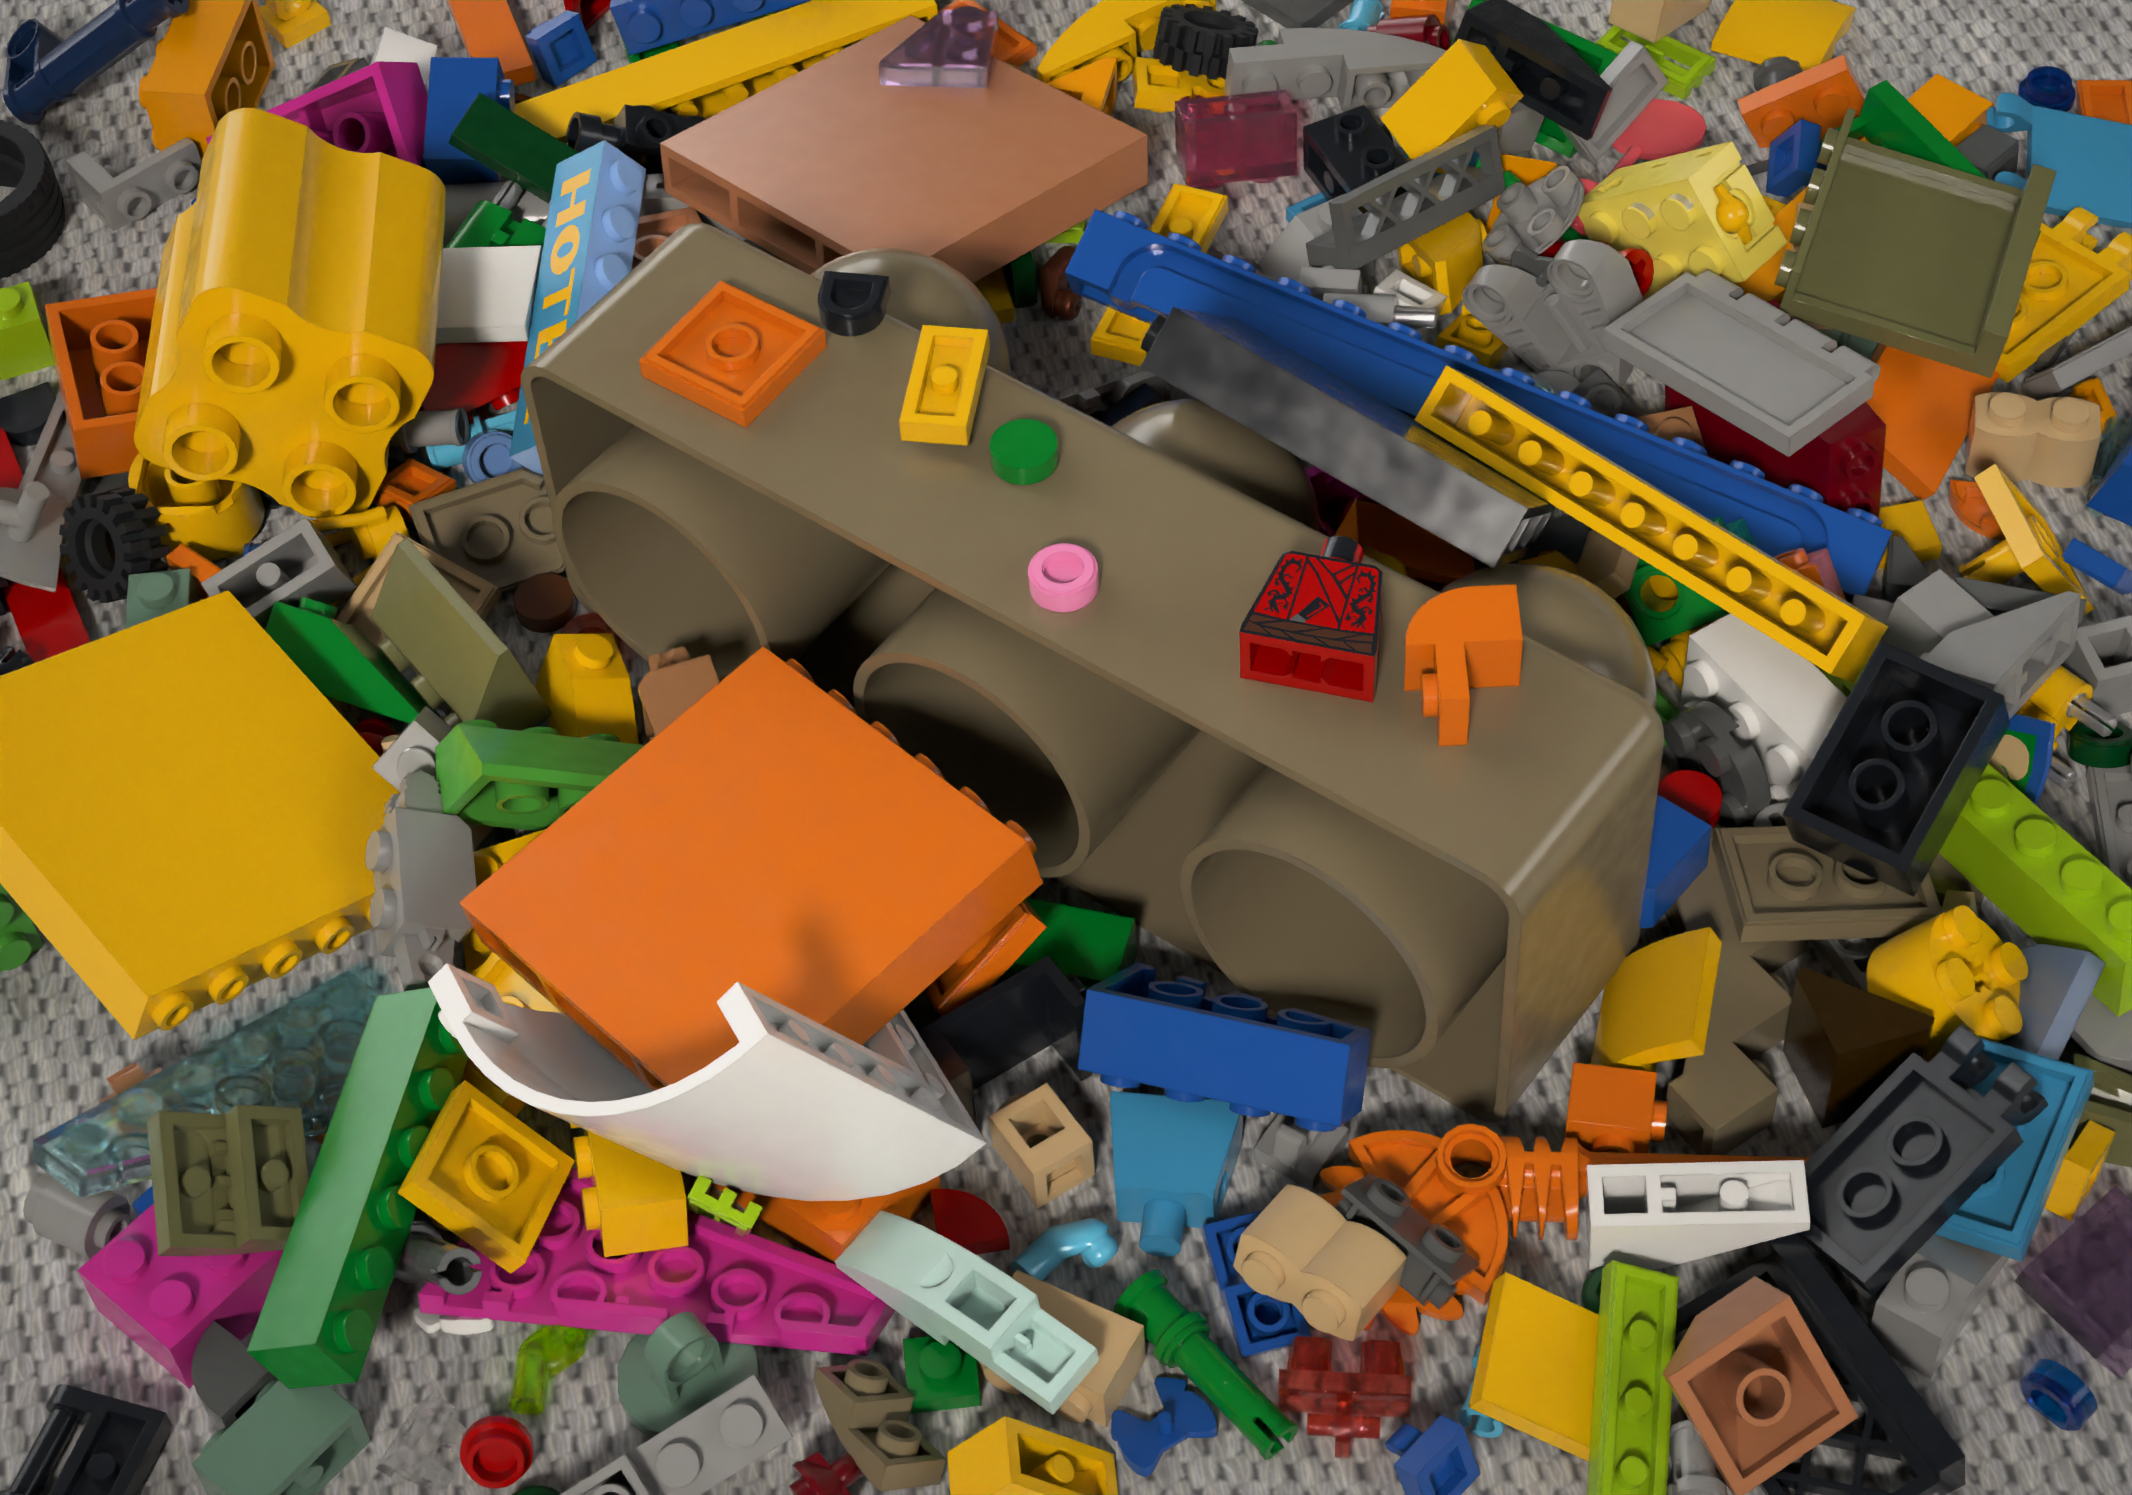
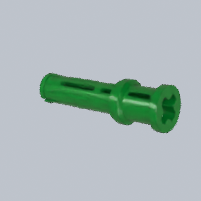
(1184, 1343)

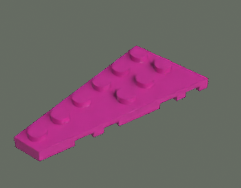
(733, 1283)

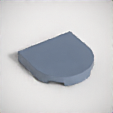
(2053, 997)

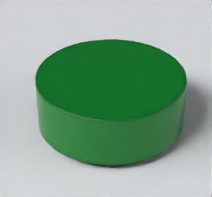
(1024, 451)

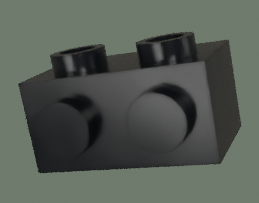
(1349, 152)

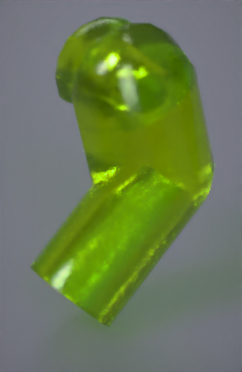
(539, 1361)

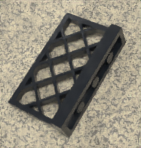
(1867, 1375)

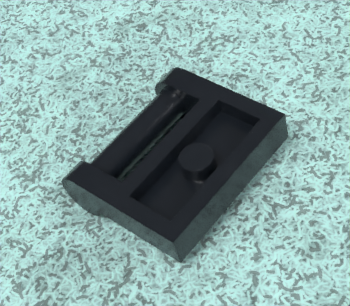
(109, 1454)

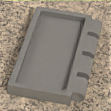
(1743, 360)

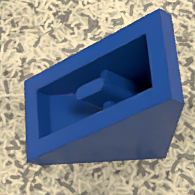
(1676, 858)

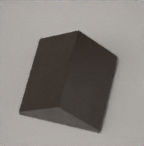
(1847, 1042)

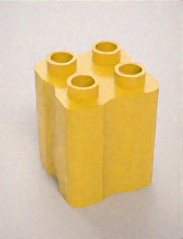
(293, 316)

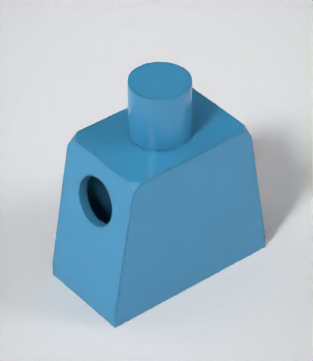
(1171, 1164)

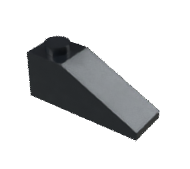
(1539, 64)

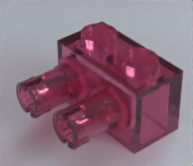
(1235, 138)

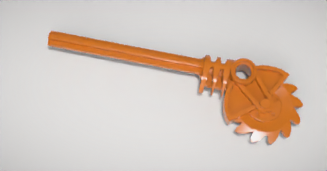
(1516, 1188)

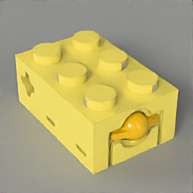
(1687, 213)

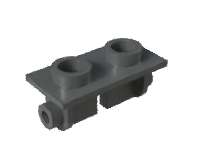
(1432, 1251)

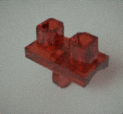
(1375, 1391)

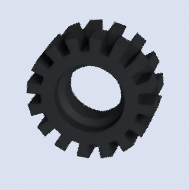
(1200, 39)
(110, 539)

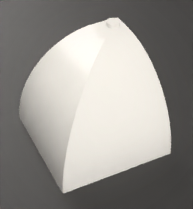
(773, 1116)

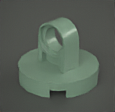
(678, 1372)

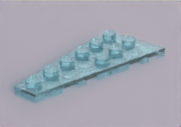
(280, 1060)

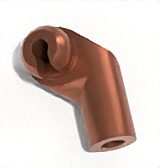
(1055, 297)

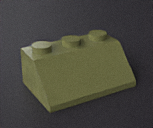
(450, 648)

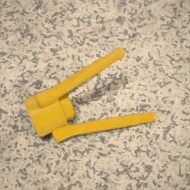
(368, 532)

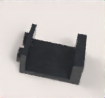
(1008, 1027)

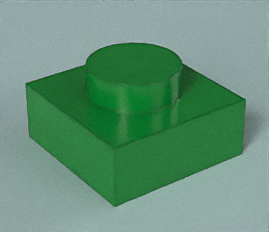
(940, 1375)

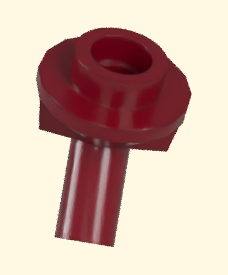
(821, 1478)

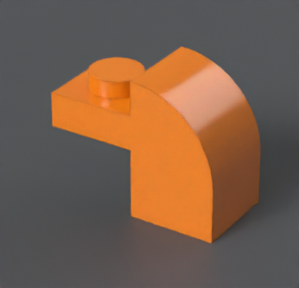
(1459, 644)

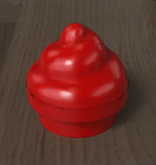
(496, 1451)

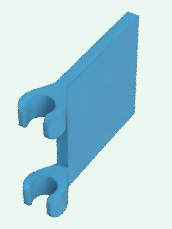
(2085, 151)

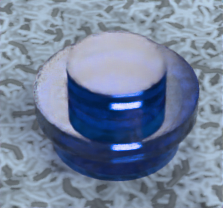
(2048, 88)

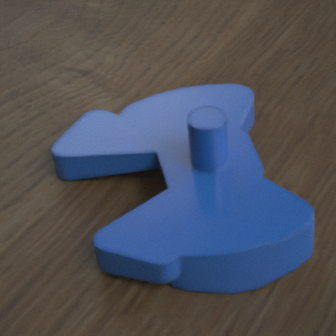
(1183, 1417)

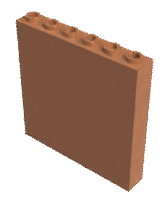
(937, 171)

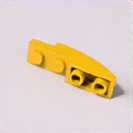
(1108, 30)

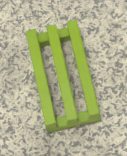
(1679, 78)
(721, 1209)

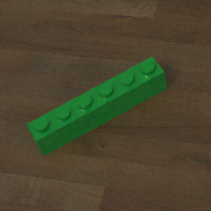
(351, 1217)

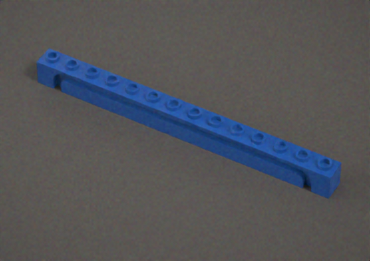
(1151, 274)

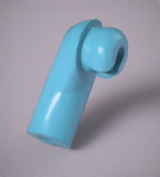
(1063, 1241)

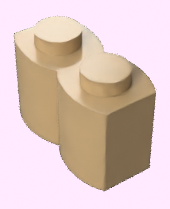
(2033, 439)
(1319, 1262)

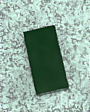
(510, 146)

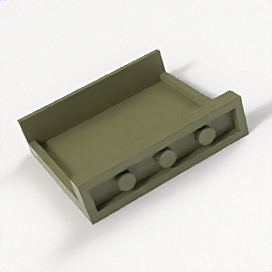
(1912, 252)

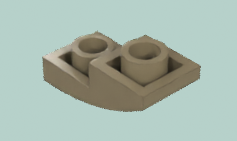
(872, 1423)

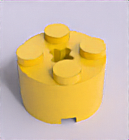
(204, 515)
(1954, 973)

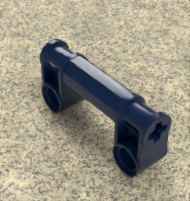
(52, 69)

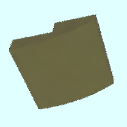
(226, 1179)

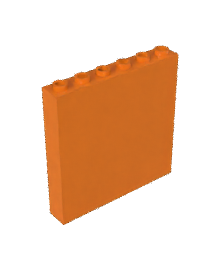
(757, 850)

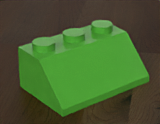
(521, 775)

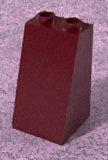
(1838, 464)

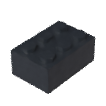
(1897, 768)

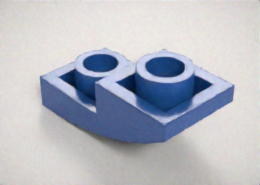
(1256, 1319)

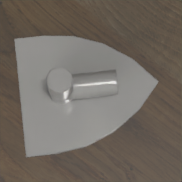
(30, 535)

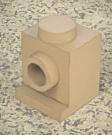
(1042, 1144)

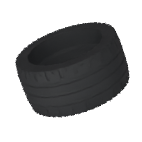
(33, 211)

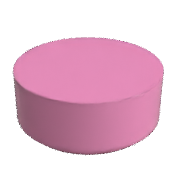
(1063, 577)

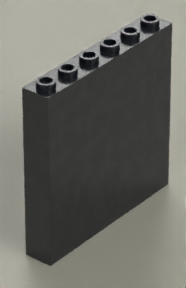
(1346, 433)

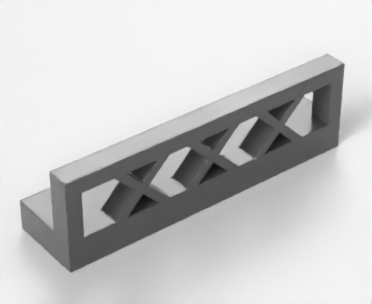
(1421, 209)

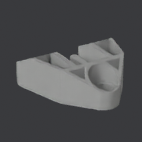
(1565, 320)

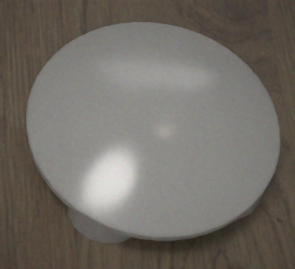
(1534, 214)

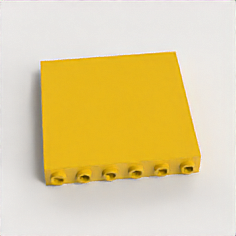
(183, 812)

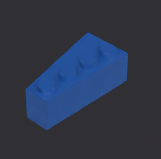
(1223, 1049)

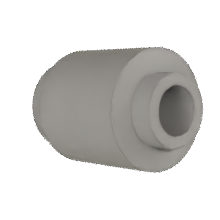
(72, 1221)

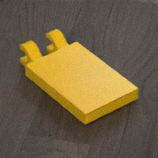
(2064, 288)

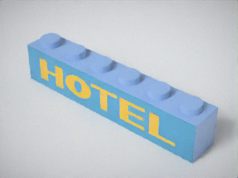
(582, 258)

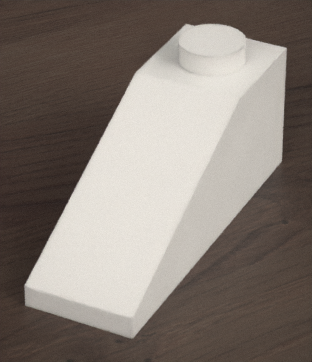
(1690, 1210)

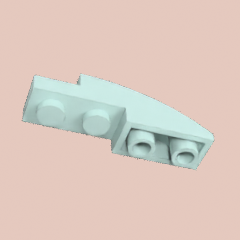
(971, 1304)

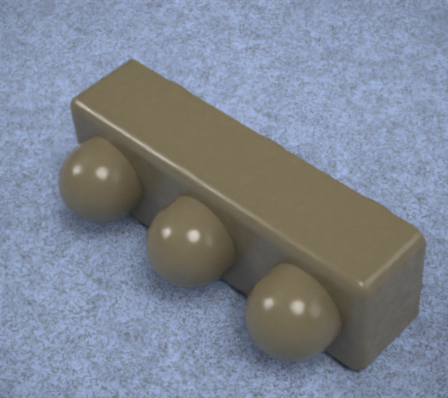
(1252, 823)

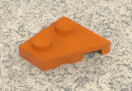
(1813, 95)

